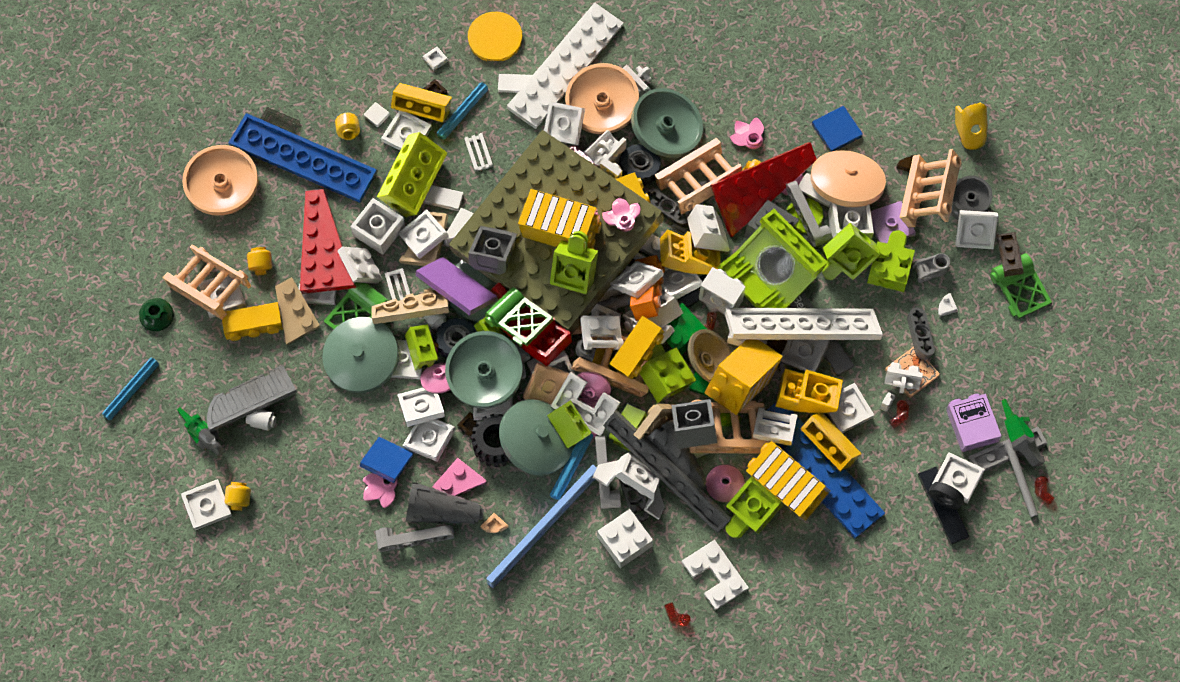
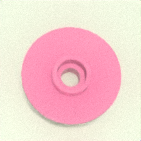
(434, 379)
(596, 385)
(720, 491)

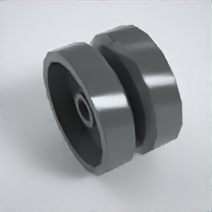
(971, 195)

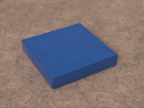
(837, 129)
(386, 459)

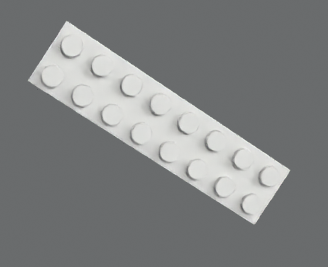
(568, 58)
(803, 324)

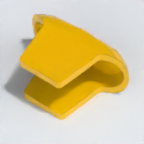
(966, 119)

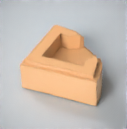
(494, 524)

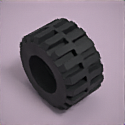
(481, 449)

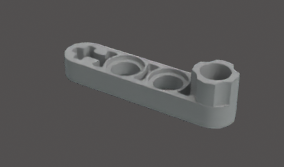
(817, 235)
(608, 498)
(388, 541)

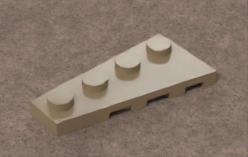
(410, 307)

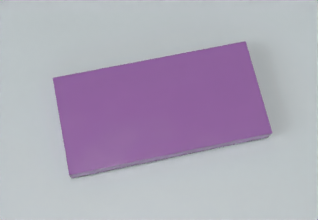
(456, 286)

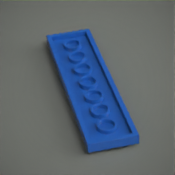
(303, 157)
(847, 498)

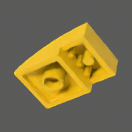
(679, 254)
(808, 392)

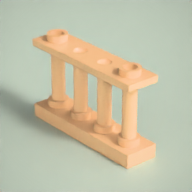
(690, 163)
(917, 181)
(203, 298)
(616, 379)
(738, 443)

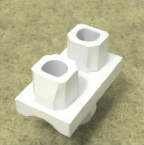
(642, 74)
(600, 147)
(903, 378)

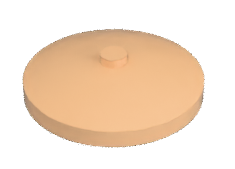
(606, 95)
(848, 178)
(220, 180)

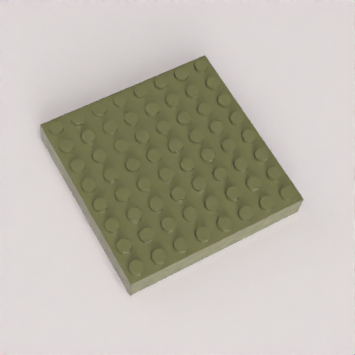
(564, 173)

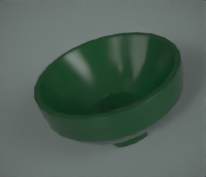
(159, 321)

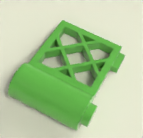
(997, 276)
(362, 296)
(509, 309)

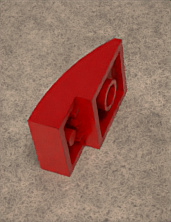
(547, 343)

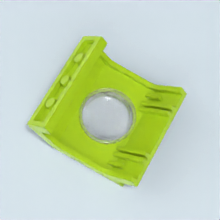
(774, 264)

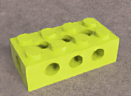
(412, 174)

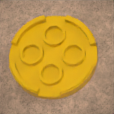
(495, 36)

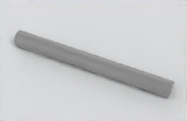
(1021, 479)

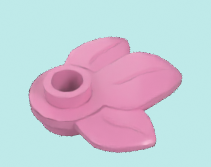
(746, 132)
(622, 212)
(379, 490)

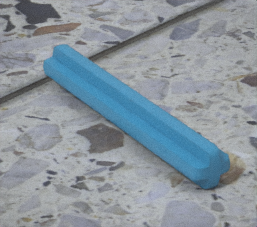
(462, 111)
(128, 391)
(570, 467)

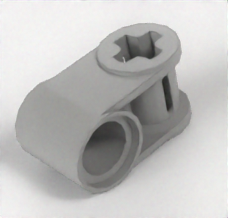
(928, 268)

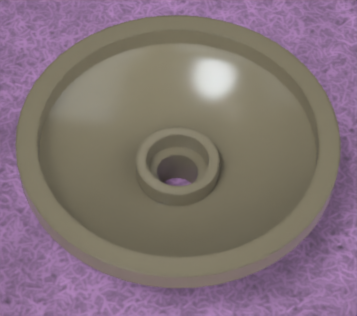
(706, 352)

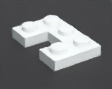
(593, 417)
(730, 581)

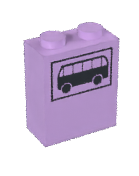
(973, 422)

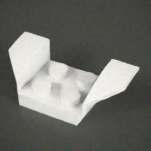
(637, 475)

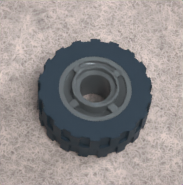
(636, 156)
(450, 330)

